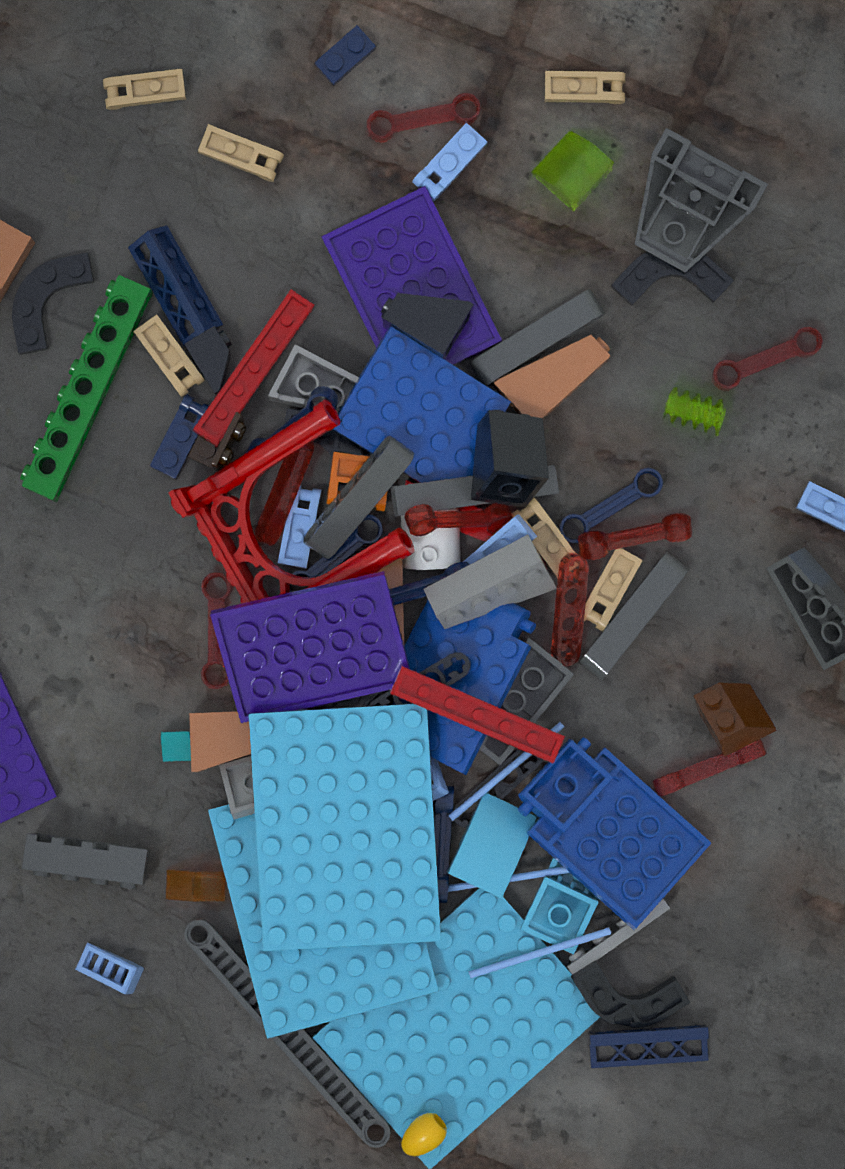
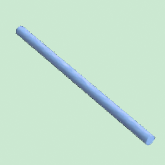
(495, 780)
(515, 877)
(540, 952)

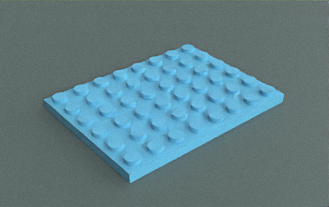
(344, 827)
(313, 984)
(472, 1039)

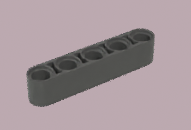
(538, 338)
(358, 497)
(634, 615)

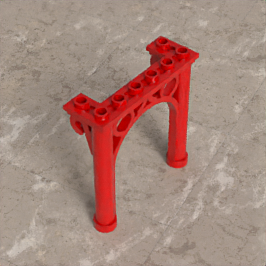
(248, 468)

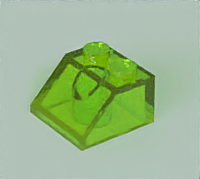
(573, 169)

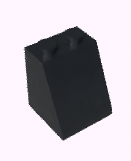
(428, 320)
(509, 459)

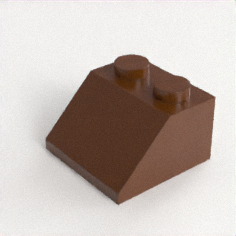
(733, 715)

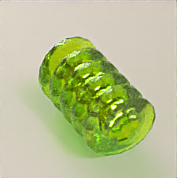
(695, 410)

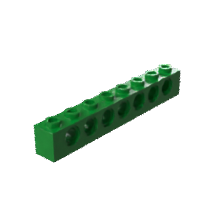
(118, 291)

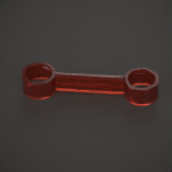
(423, 117)
(767, 358)
(423, 520)
(597, 544)
(214, 652)
(707, 768)

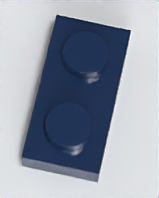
(345, 55)

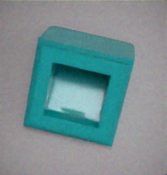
(176, 746)

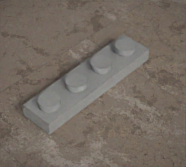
(605, 944)

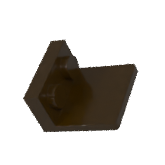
(220, 456)

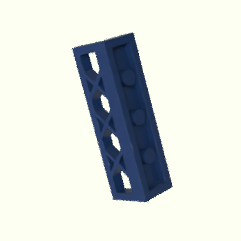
(178, 281)
(652, 1036)

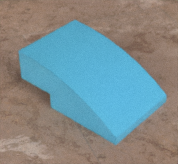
(491, 845)
(560, 909)

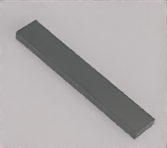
(450, 493)

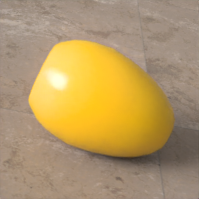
(424, 1134)

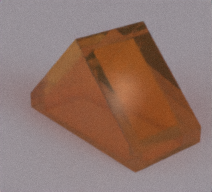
(195, 885)

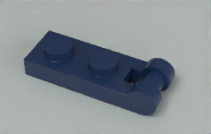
(178, 439)

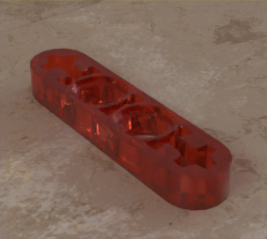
(283, 495)
(574, 609)

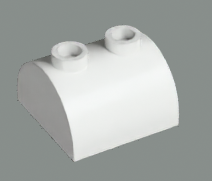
(435, 549)

